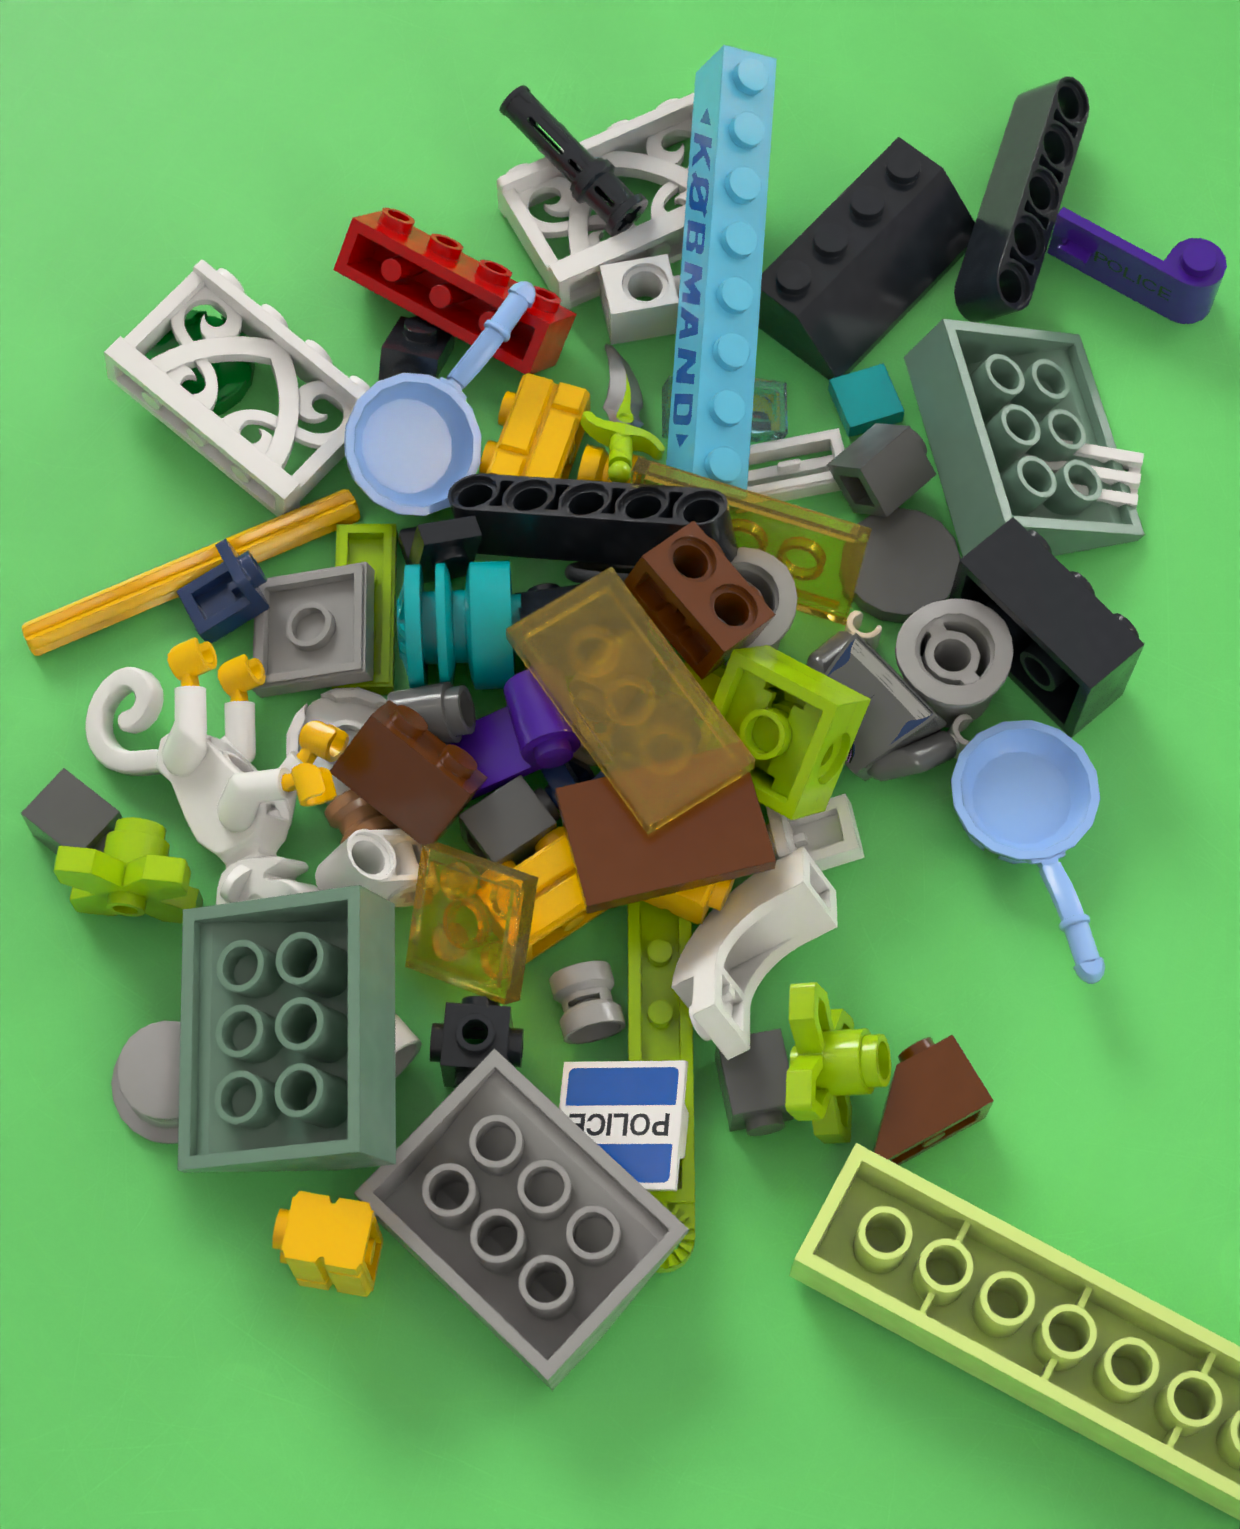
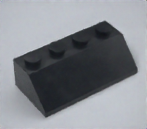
(865, 261)

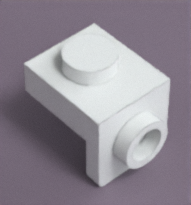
(827, 836)

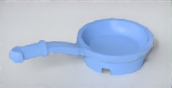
(418, 432)
(1029, 800)

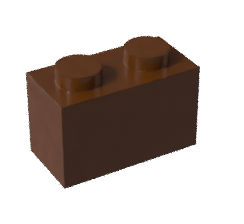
(409, 772)

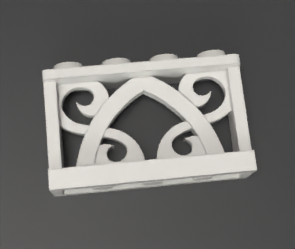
(636, 152)
(158, 387)

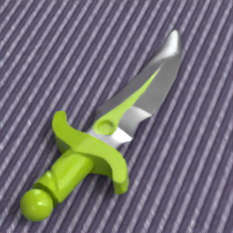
(623, 429)

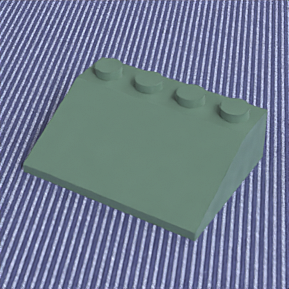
(1007, 395)
(288, 1034)

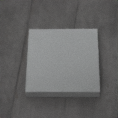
(316, 629)

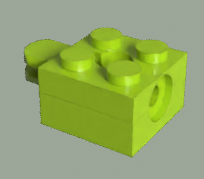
(797, 751)

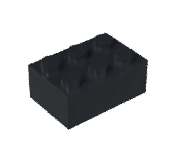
(1065, 641)

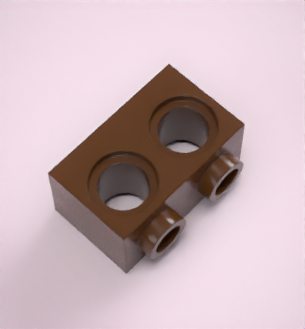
(690, 606)

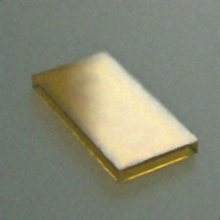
(818, 549)
(630, 700)

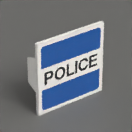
(632, 1114)

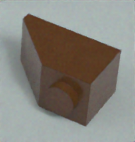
(929, 1100)

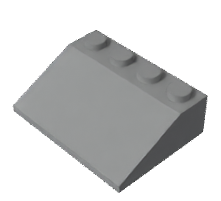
(523, 1218)

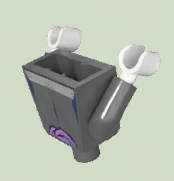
(899, 727)

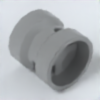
(587, 1002)

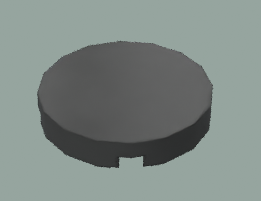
(906, 565)

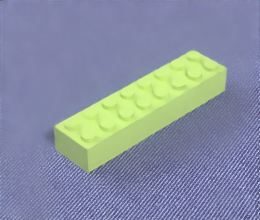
(1031, 1323)

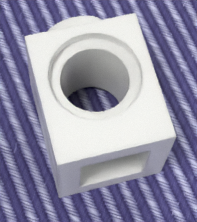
(636, 319)

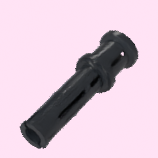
(595, 182)

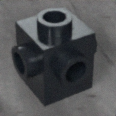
(473, 1019)

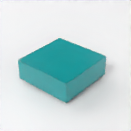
(865, 399)

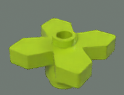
(130, 874)
(830, 1063)

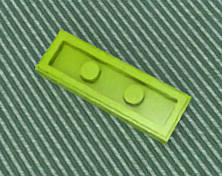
(379, 548)

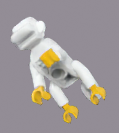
(224, 798)

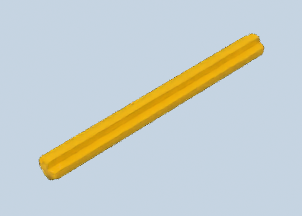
(162, 582)

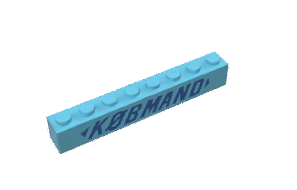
(722, 267)

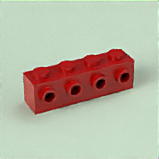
(449, 287)

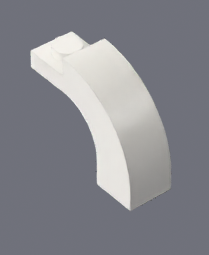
(745, 940)

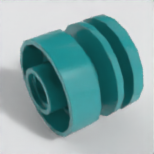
(458, 624)

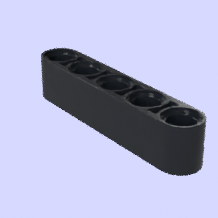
(1022, 200)
(585, 517)

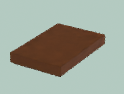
(700, 847)

